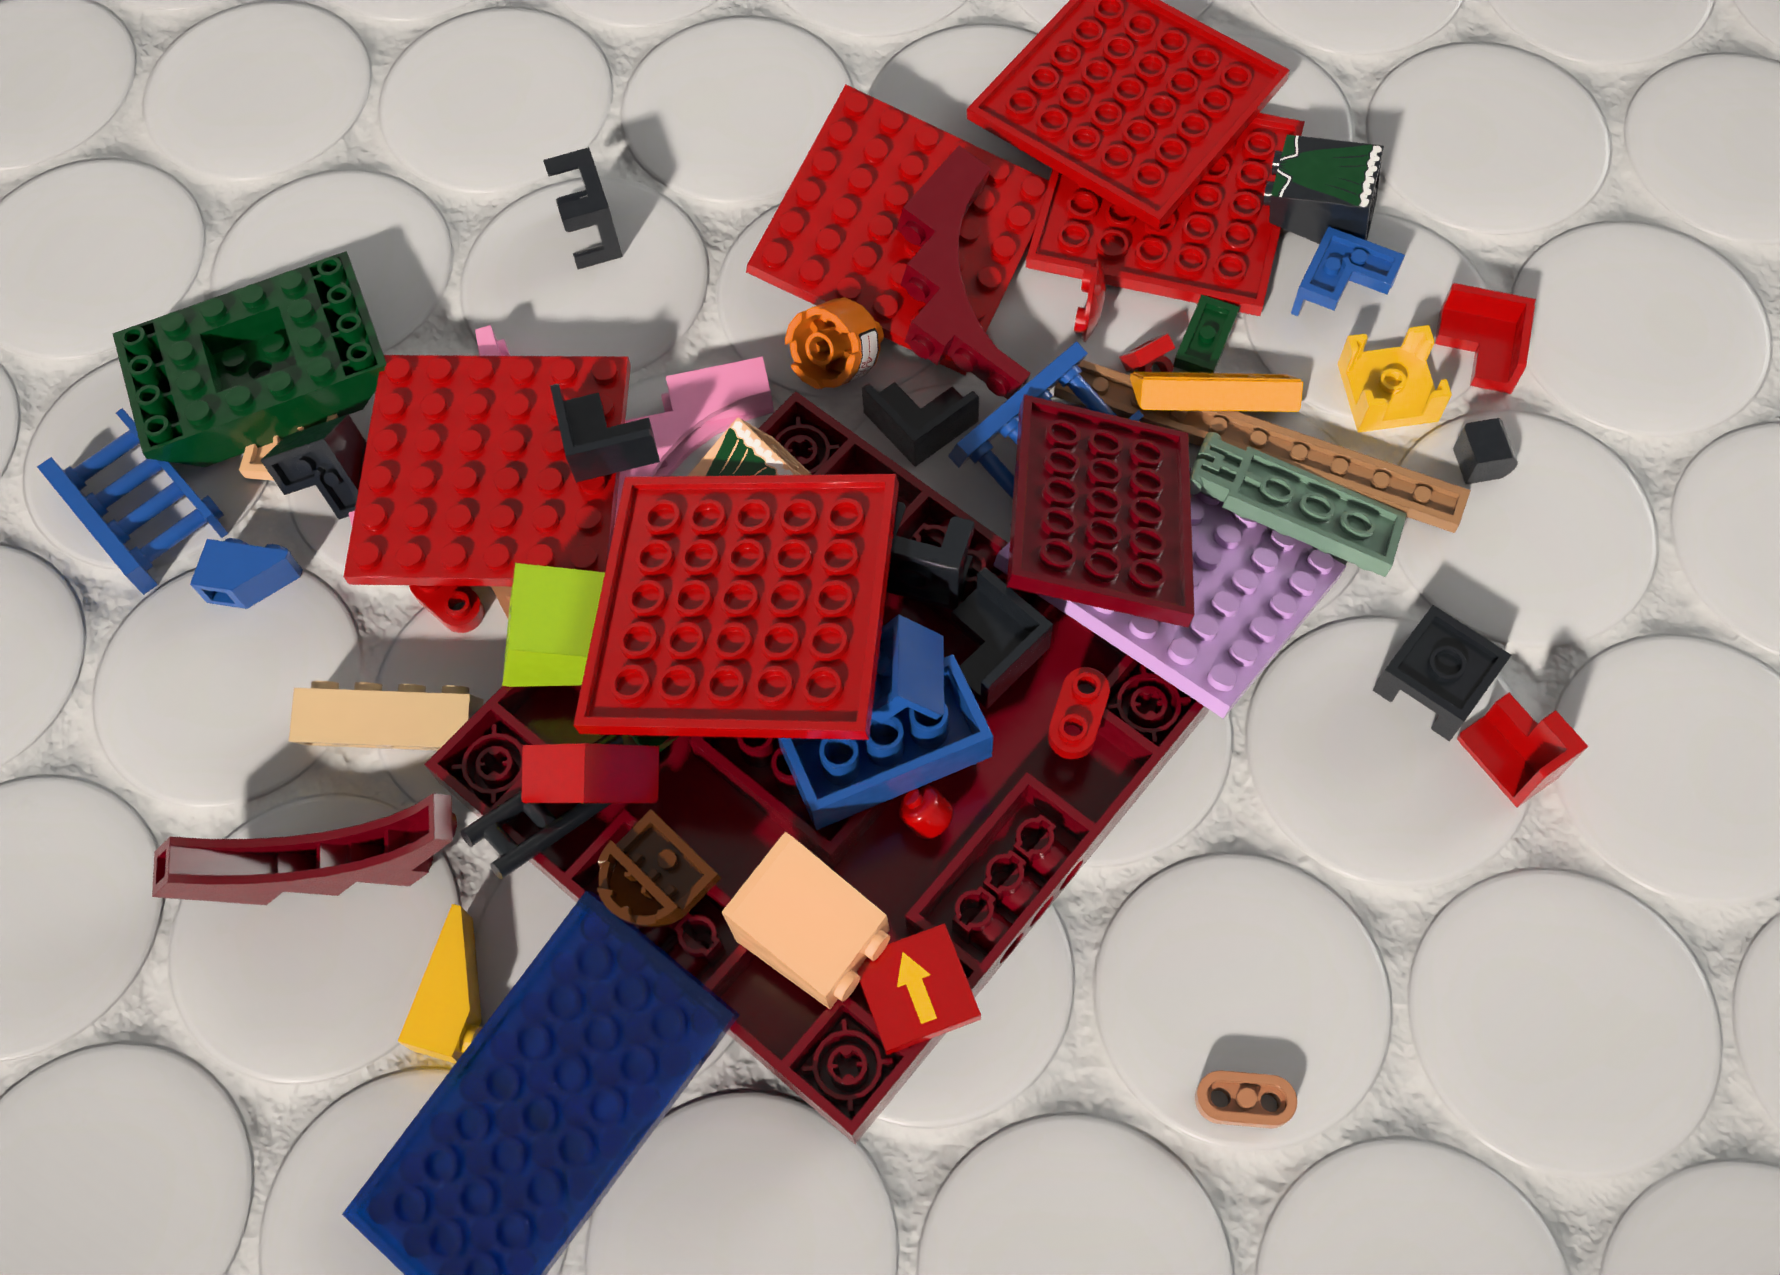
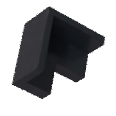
(919, 430)
(596, 448)
(321, 456)
(1009, 635)

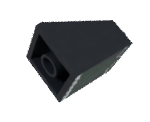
(1324, 186)

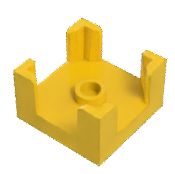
(1393, 383)

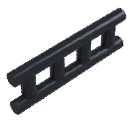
(551, 828)

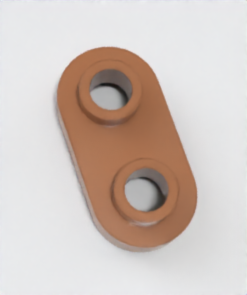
(1244, 1099)

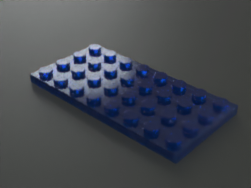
(543, 1105)

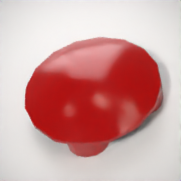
(1093, 284)

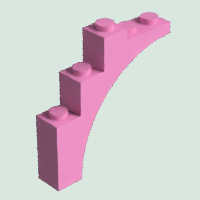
(701, 407)

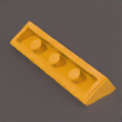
(1217, 391)

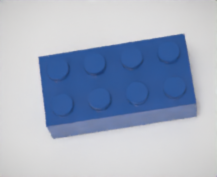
(901, 755)

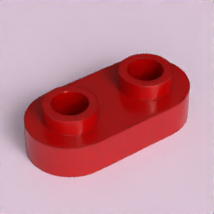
(442, 599)
(1078, 710)

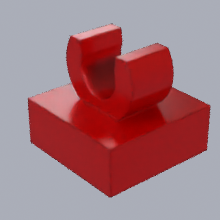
(1148, 354)

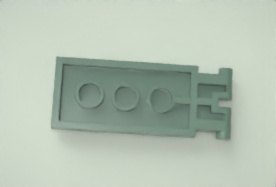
(1298, 504)

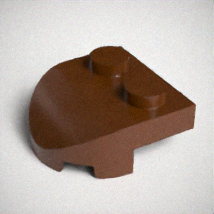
(652, 875)

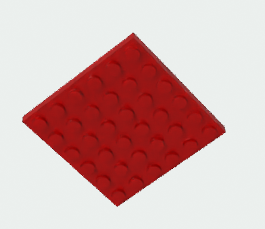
(1129, 100)
(844, 207)
(1208, 246)
(475, 472)
(741, 607)

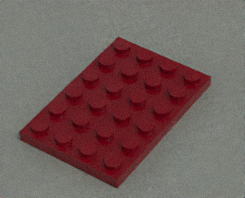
(1102, 512)

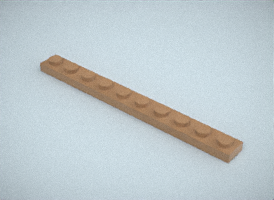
(1403, 489)

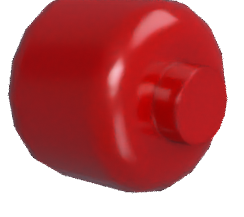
(926, 812)

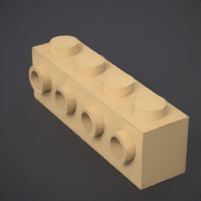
(377, 717)

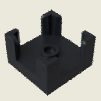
(586, 207)
(930, 571)
(1443, 669)

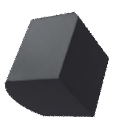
(1484, 451)

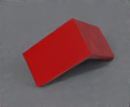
(1493, 327)
(1519, 751)
(590, 773)

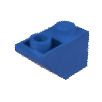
(242, 573)

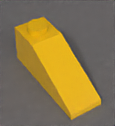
(447, 1003)

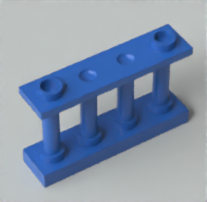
(1005, 419)
(115, 534)

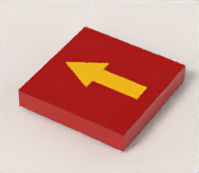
(917, 990)

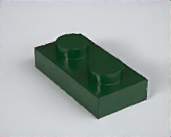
(1206, 336)

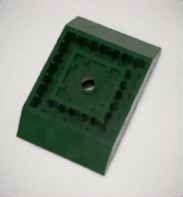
(198, 366)

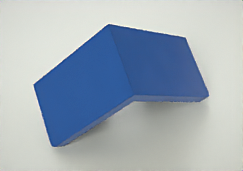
(1346, 259)
(909, 670)

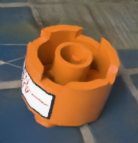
(833, 343)

